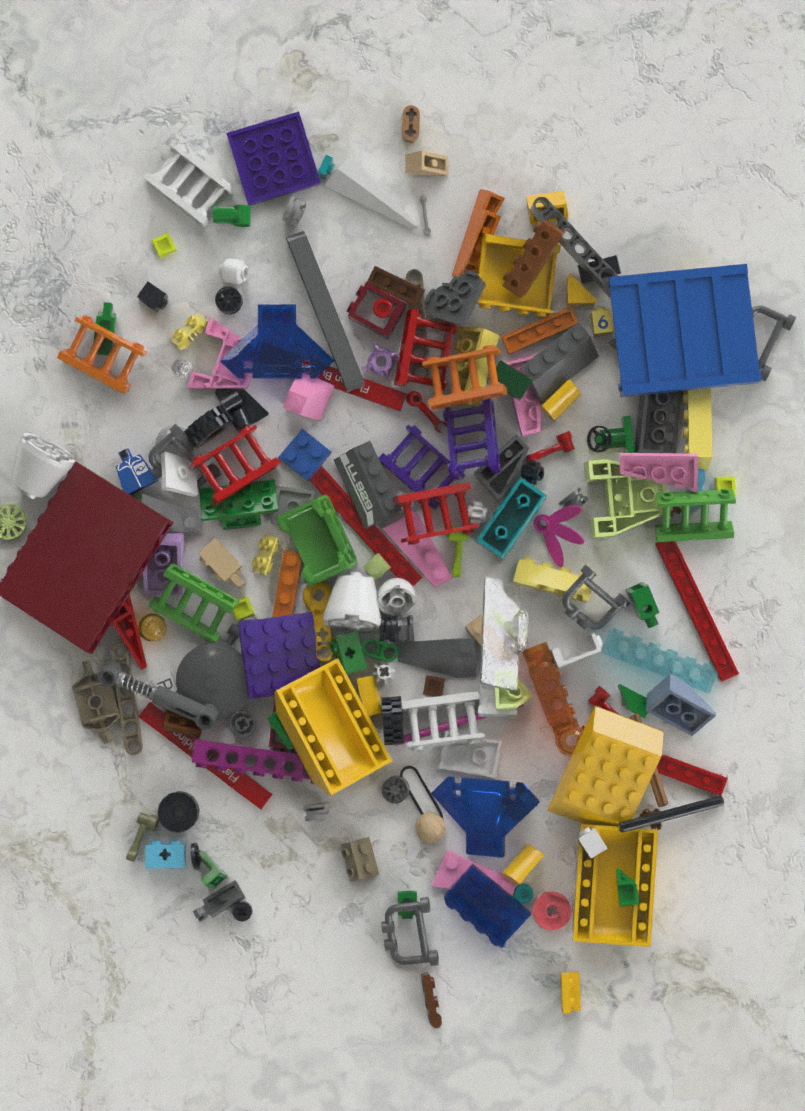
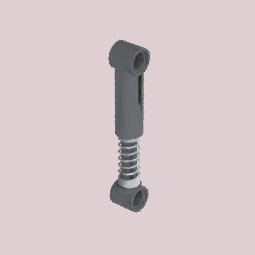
(160, 695)

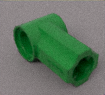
(238, 215)

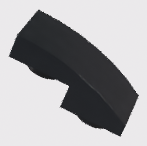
(611, 261)

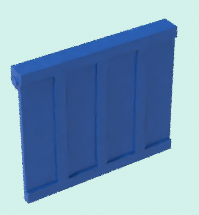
(684, 330)

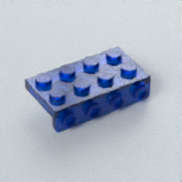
(486, 905)

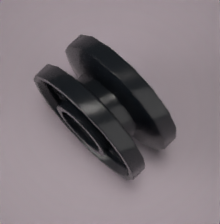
(170, 820)

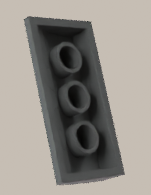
(658, 423)

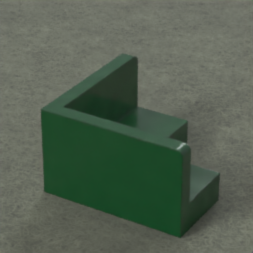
(513, 380)

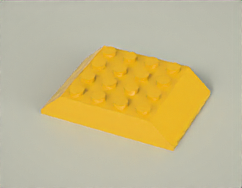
(330, 728)
(608, 770)
(596, 902)

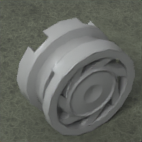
(294, 211)
(317, 814)

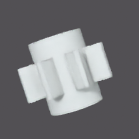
(477, 513)
(389, 671)

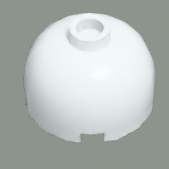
(397, 597)

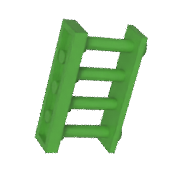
(695, 531)
(203, 589)

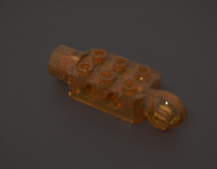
(561, 721)

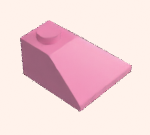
(308, 397)

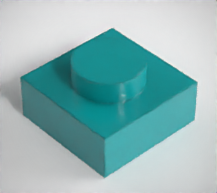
(326, 167)

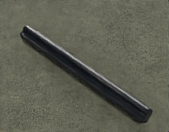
(670, 814)

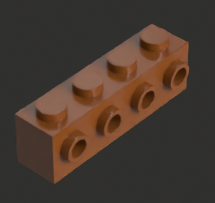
(533, 258)

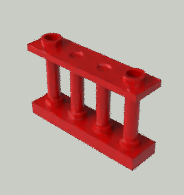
(409, 340)
(235, 483)
(423, 498)

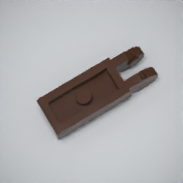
(430, 1000)

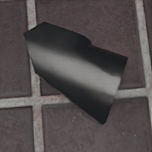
(241, 406)

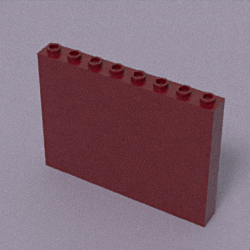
(83, 557)

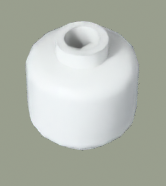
(234, 271)

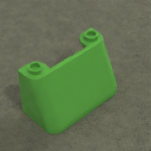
(318, 539)

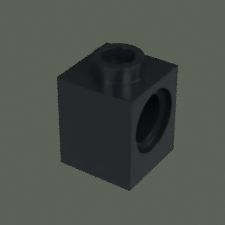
(153, 297)

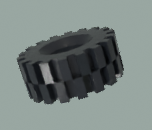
(209, 426)
(392, 720)

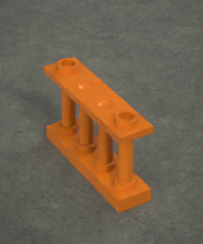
(87, 365)
(476, 392)

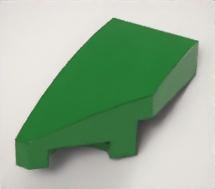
(633, 701)
(626, 890)

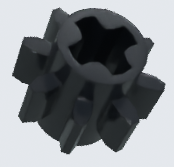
(532, 472)

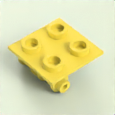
(193, 323)
(261, 562)

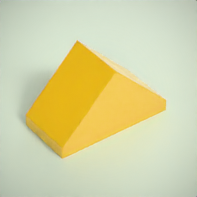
(577, 294)

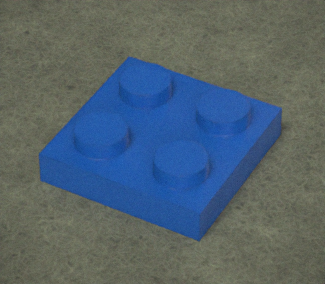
(305, 455)

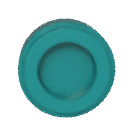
(523, 893)

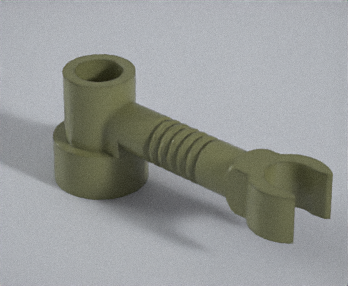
(146, 822)

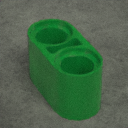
(380, 647)

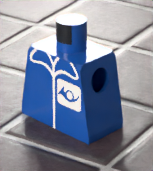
(134, 472)

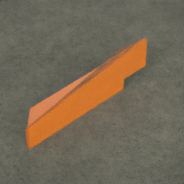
(482, 222)

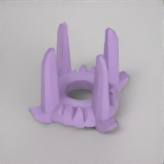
(381, 371)

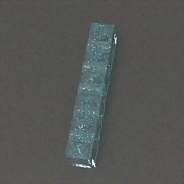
(707, 672)

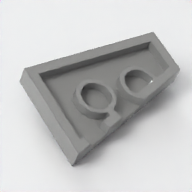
(183, 519)

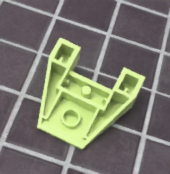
(628, 499)

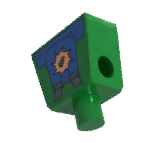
(639, 597)

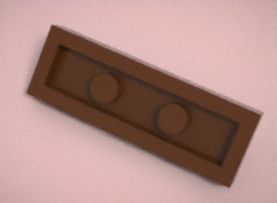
(396, 286)

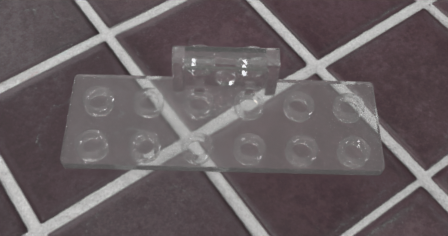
(502, 633)

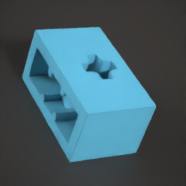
(154, 859)

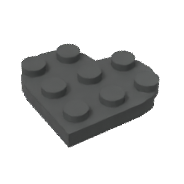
(456, 299)

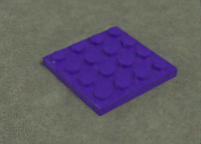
(273, 158)
(277, 652)

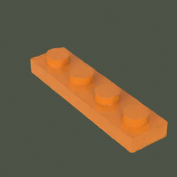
(539, 330)
(287, 584)

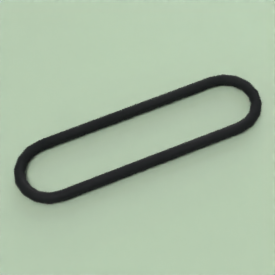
(425, 786)

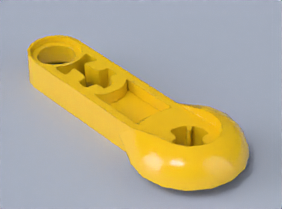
(318, 609)

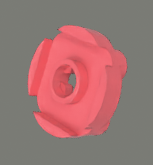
(561, 905)

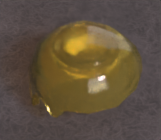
(151, 627)

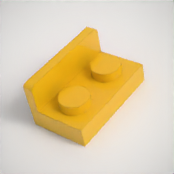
(570, 992)

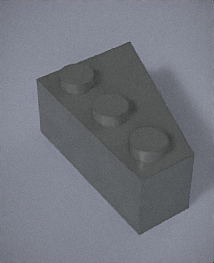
(510, 458)

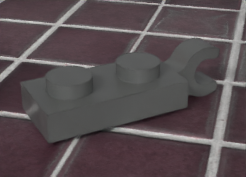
(220, 901)

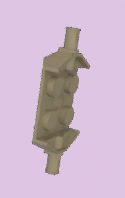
(95, 718)

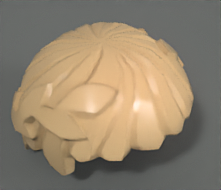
(430, 828)

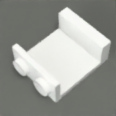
(596, 644)
(487, 704)

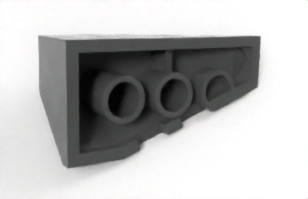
(442, 656)

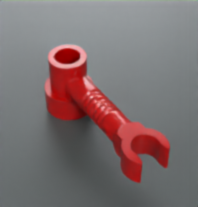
(426, 411)
(564, 443)
(600, 699)

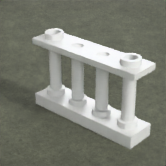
(185, 203)
(449, 702)

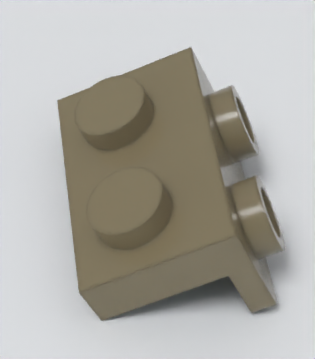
(359, 859)

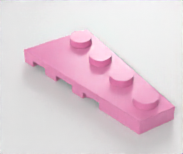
(528, 409)
(666, 468)
(423, 554)
(455, 865)

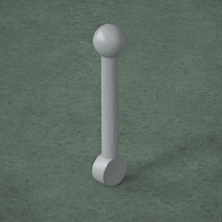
(427, 230)

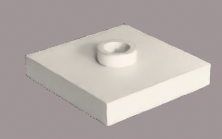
(177, 475)

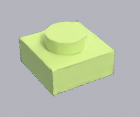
(376, 566)

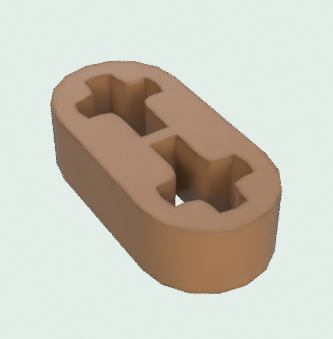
(405, 123)

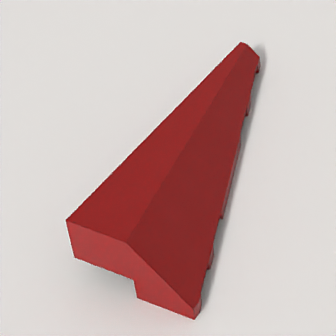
(127, 627)

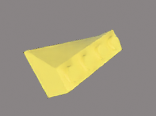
(471, 340)
(698, 425)
(549, 580)

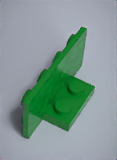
(241, 508)

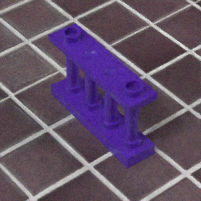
(490, 443)
(403, 473)

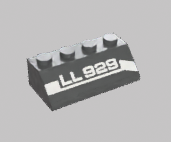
(367, 484)

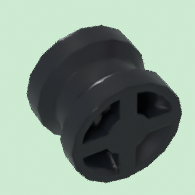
(240, 909)

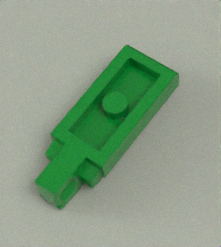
(108, 321)

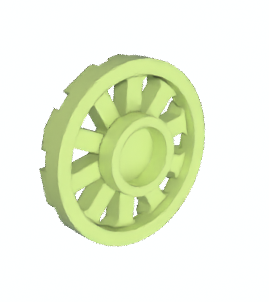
(9, 522)

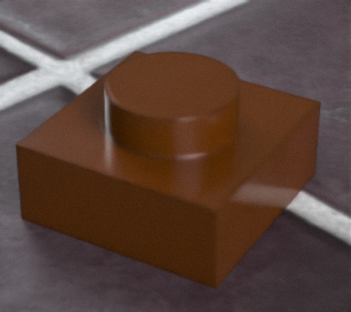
(433, 686)

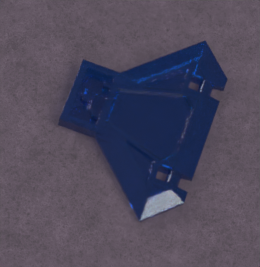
(277, 348)
(485, 811)

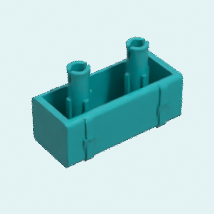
(511, 518)

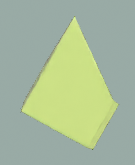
(512, 699)

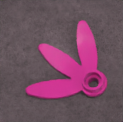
(554, 528)

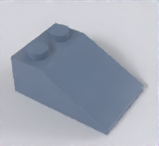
(679, 705)

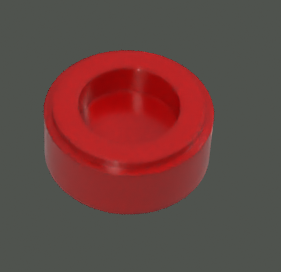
(382, 308)

